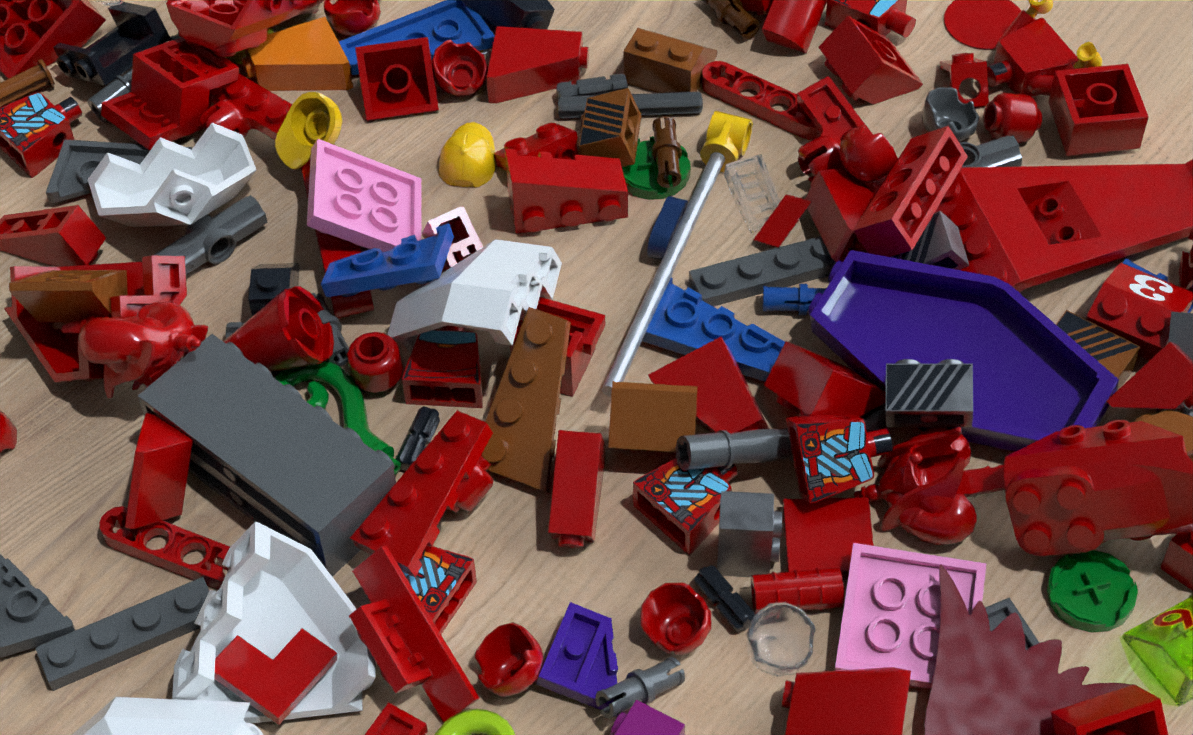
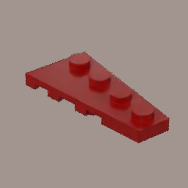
(413, 507)

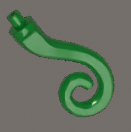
(351, 398)

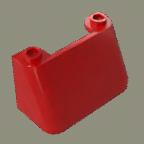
(847, 702)

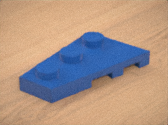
(404, 264)

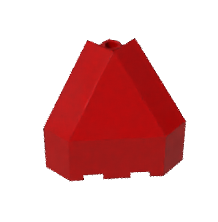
(147, 282)

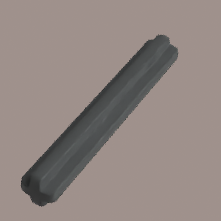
(647, 103)

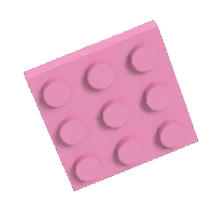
(361, 198)
(896, 609)

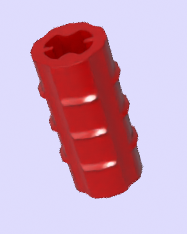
(803, 589)

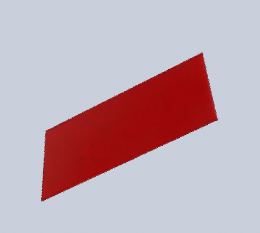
(782, 220)

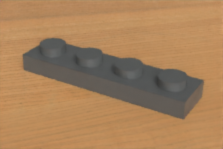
(770, 268)
(122, 635)

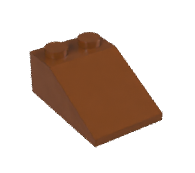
(69, 294)

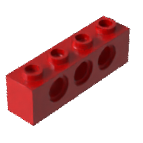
(911, 193)

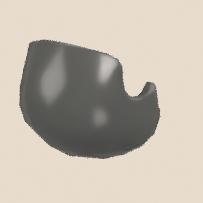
(945, 109)

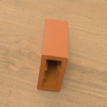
(299, 59)

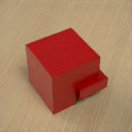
(583, 336)

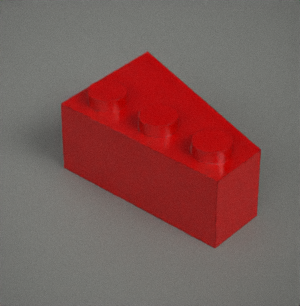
(564, 191)

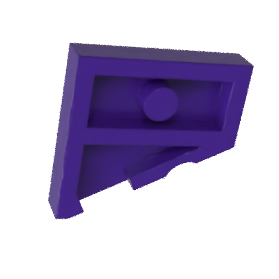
(581, 657)

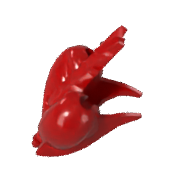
(140, 345)
(931, 488)

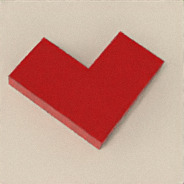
(274, 684)

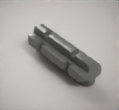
(592, 86)

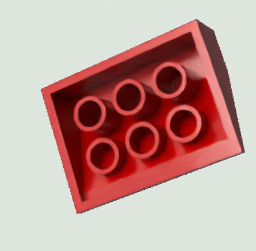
(35, 26)

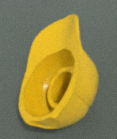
(307, 120)
(468, 157)

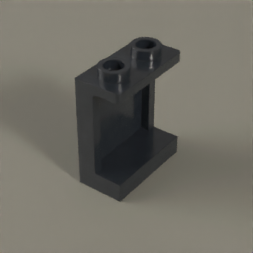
(112, 54)

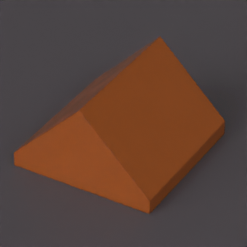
(651, 415)

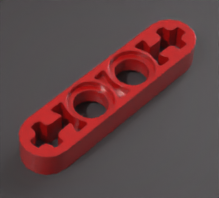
(726, 83)
(172, 554)

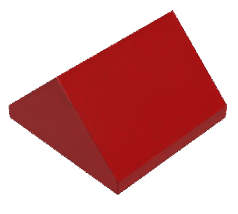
(397, 78)
(158, 473)

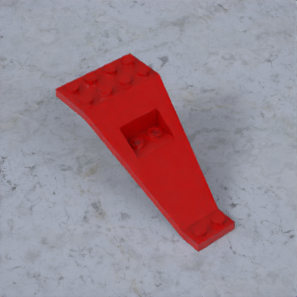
(1104, 206)

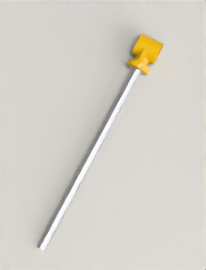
(725, 140)

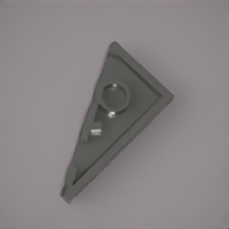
(79, 160)
(26, 613)

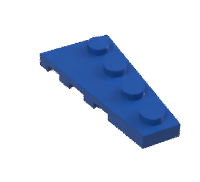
(438, 22)
(688, 323)

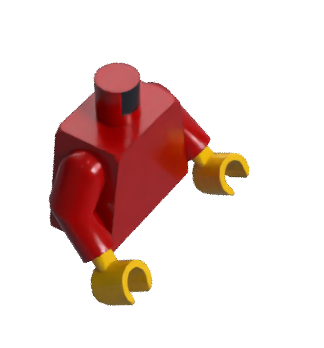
(1033, 52)

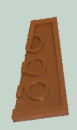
(529, 402)

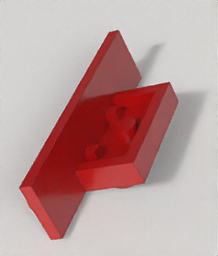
(406, 638)

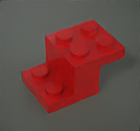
(168, 91)

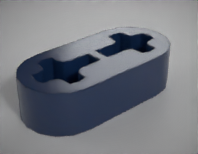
(665, 226)

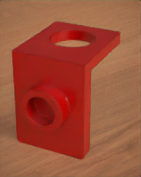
(966, 66)

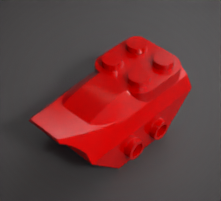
(233, 24)
(1098, 487)

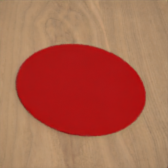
(980, 21)

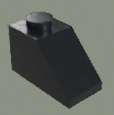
(269, 281)

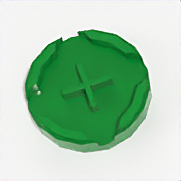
(642, 176)
(1092, 591)

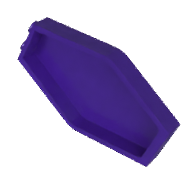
(1024, 366)

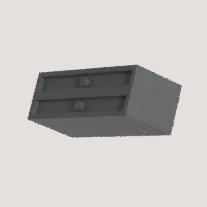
(271, 450)

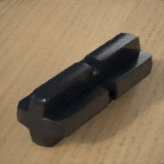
(421, 432)
(719, 591)

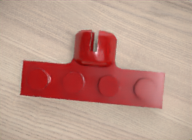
(245, 107)
(832, 117)

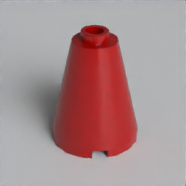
(286, 333)

